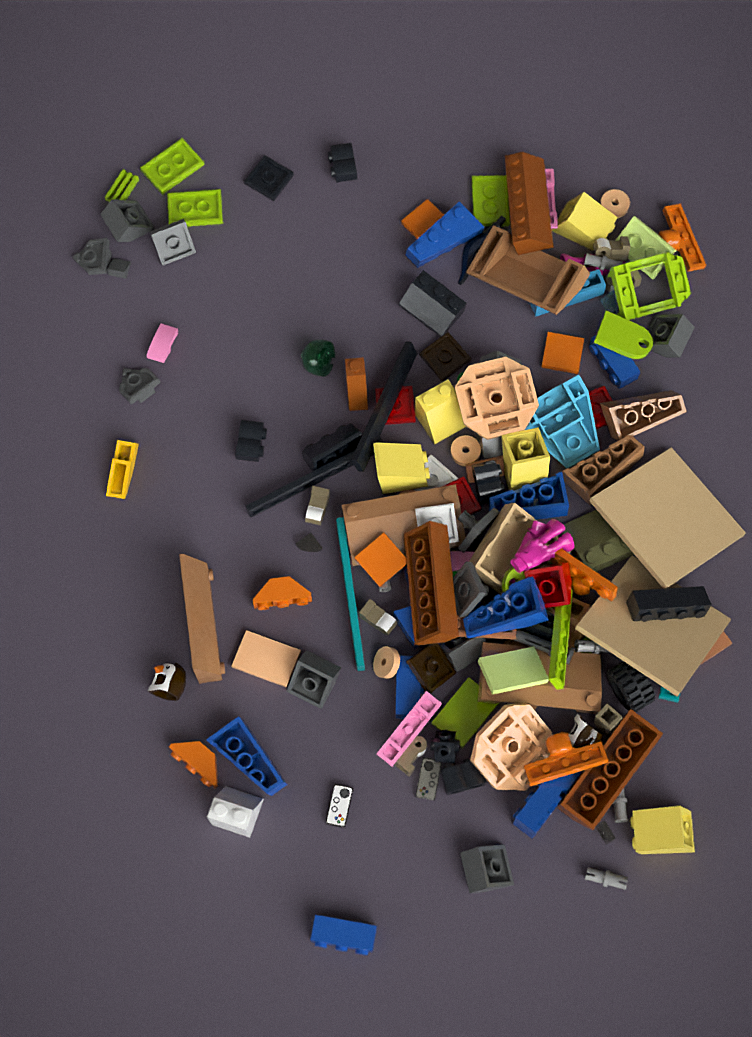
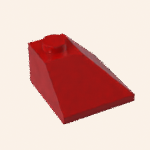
(553, 583)

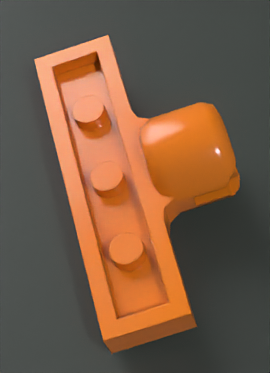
(682, 238)
(585, 578)
(564, 759)

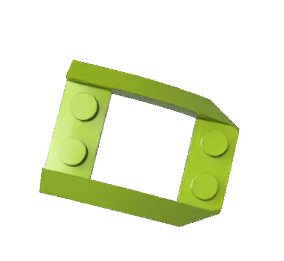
(625, 290)

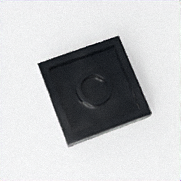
(269, 178)

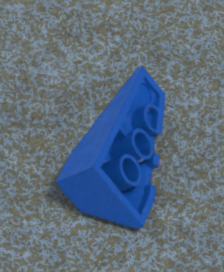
(514, 609)

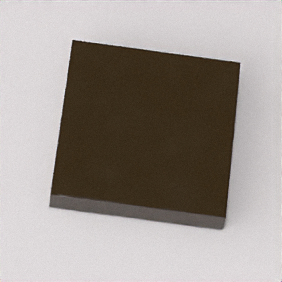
(445, 356)
(431, 667)

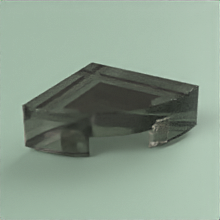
(309, 544)

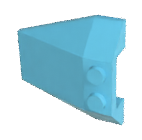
(567, 422)

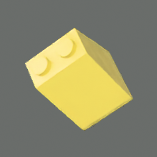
(585, 221)
(439, 412)
(524, 458)
(401, 466)
(662, 830)

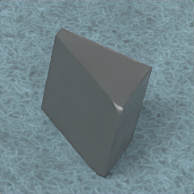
(119, 268)

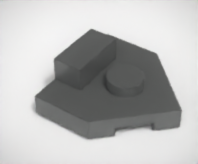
(95, 256)
(138, 384)

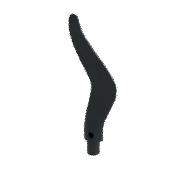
(473, 245)

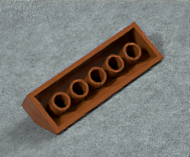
(528, 203)
(431, 584)
(602, 784)

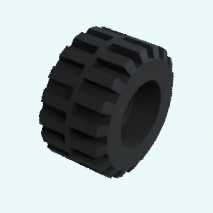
(630, 686)

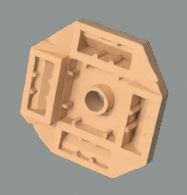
(500, 378)
(528, 738)

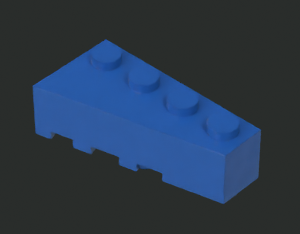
(542, 803)

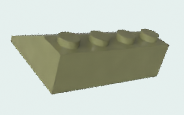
(596, 542)

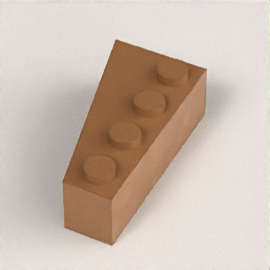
(641, 412)
(603, 468)

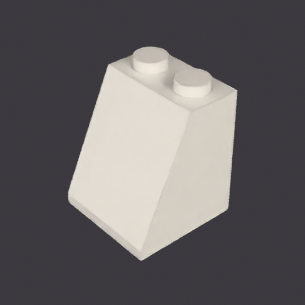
(235, 811)

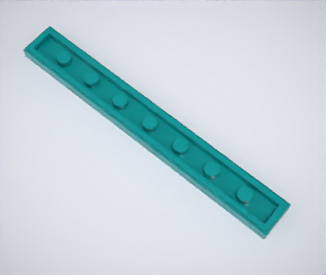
(350, 594)

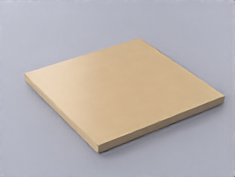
(667, 517)
(659, 649)

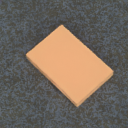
(266, 658)

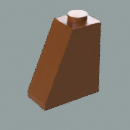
(356, 384)

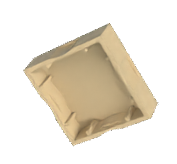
(501, 545)

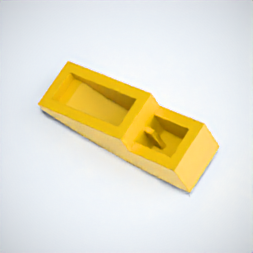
(122, 469)

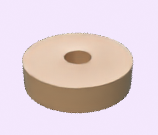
(618, 197)
(465, 442)
(386, 662)

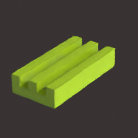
(116, 184)

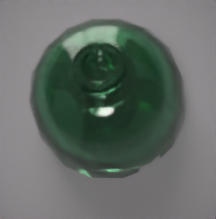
(318, 356)

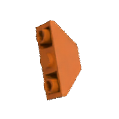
(281, 593)
(198, 760)

